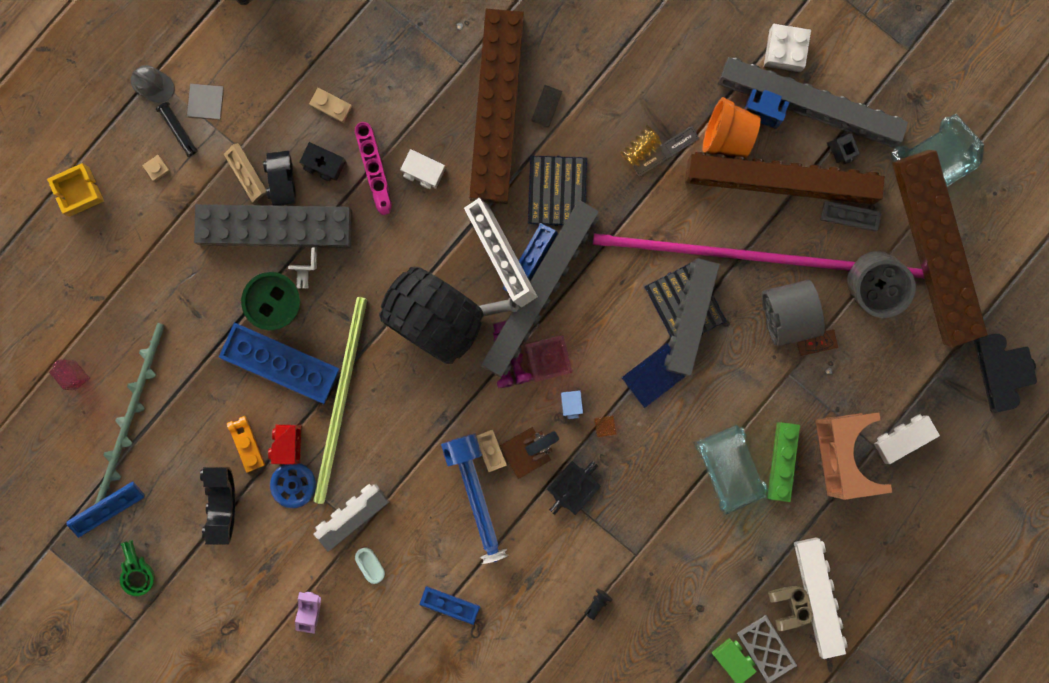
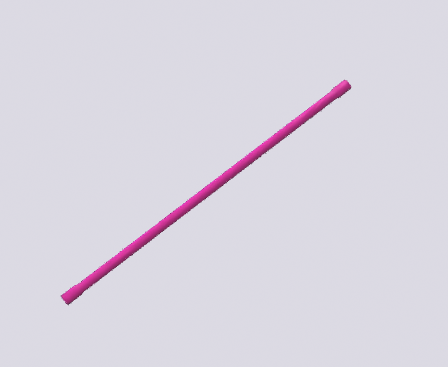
(608, 240)

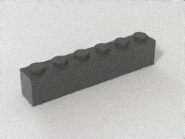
(692, 317)

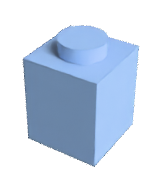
(571, 404)

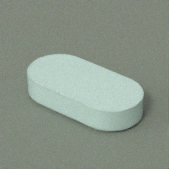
(369, 565)

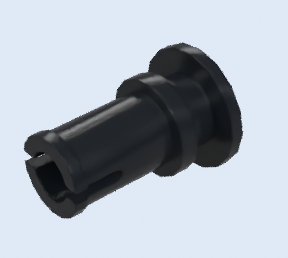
(597, 604)

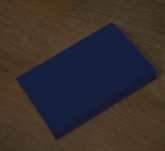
(650, 377)

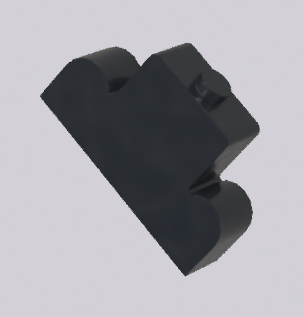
(1004, 371)

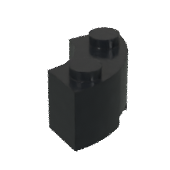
(280, 178)

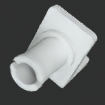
(302, 270)

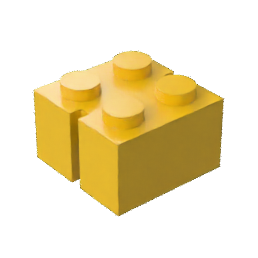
(77, 188)

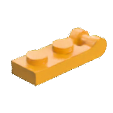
(246, 444)

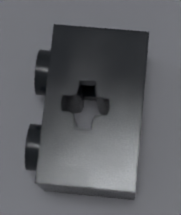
(314, 154)

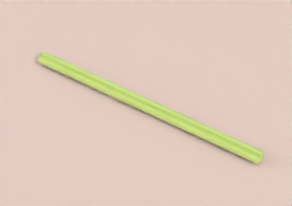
(340, 400)

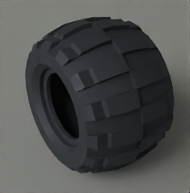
(431, 314)

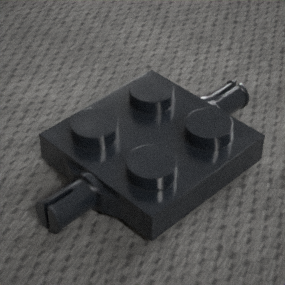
(573, 487)

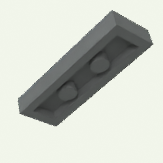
(850, 216)

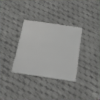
(205, 101)

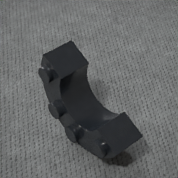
(221, 505)

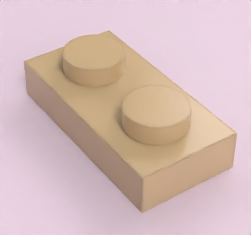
(330, 105)
(491, 451)

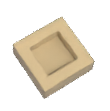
(156, 168)

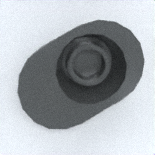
(152, 84)

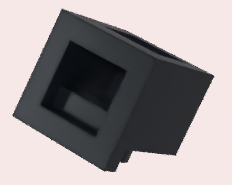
(844, 148)

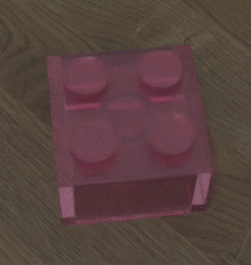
(548, 358)

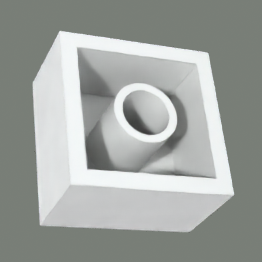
(787, 48)

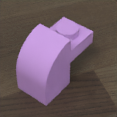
(307, 612)

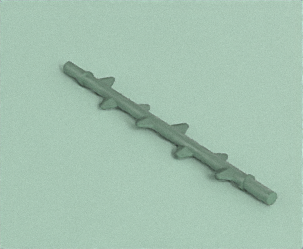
(134, 407)

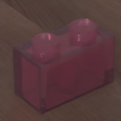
(68, 374)

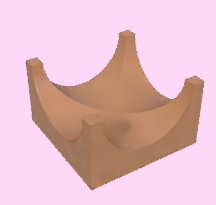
(836, 446)

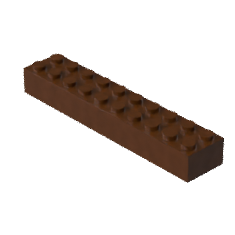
(496, 106)
(784, 179)
(939, 248)

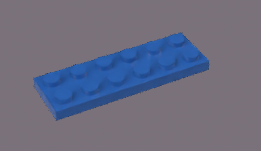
(279, 363)

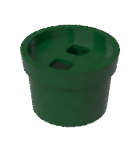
(258, 292)

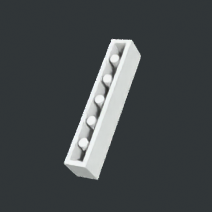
(500, 252)
(819, 588)

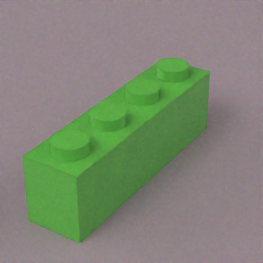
(783, 462)

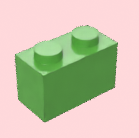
(734, 662)

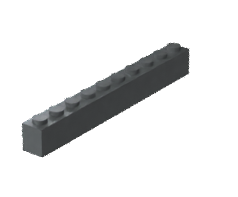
(815, 103)
(543, 282)

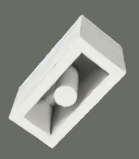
(422, 169)

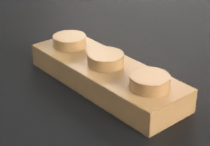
(245, 172)

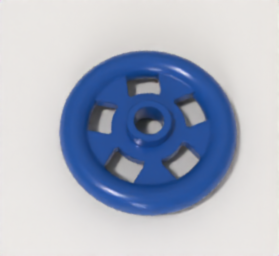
(308, 490)

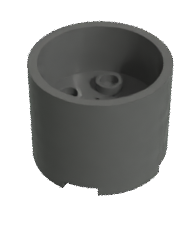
(894, 291)
(793, 313)

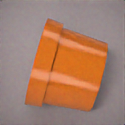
(731, 130)

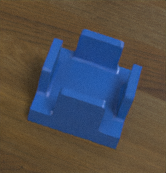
(767, 108)

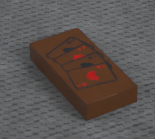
(818, 344)

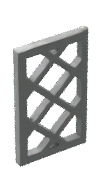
(761, 664)

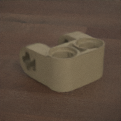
(796, 606)

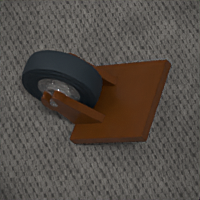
(528, 450)

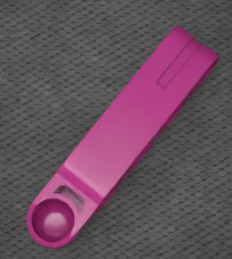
(380, 197)

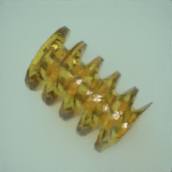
(641, 147)

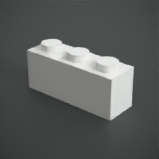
(906, 438)

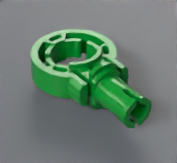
(140, 566)

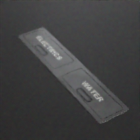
(667, 150)

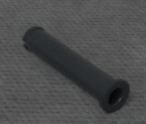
(176, 128)

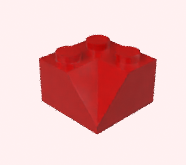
(287, 445)

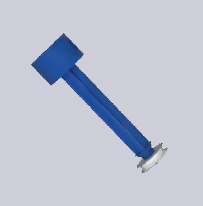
(461, 452)

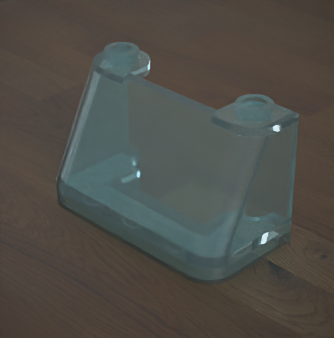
(956, 147)
(731, 469)

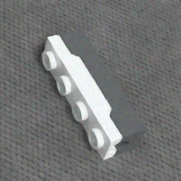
(351, 517)

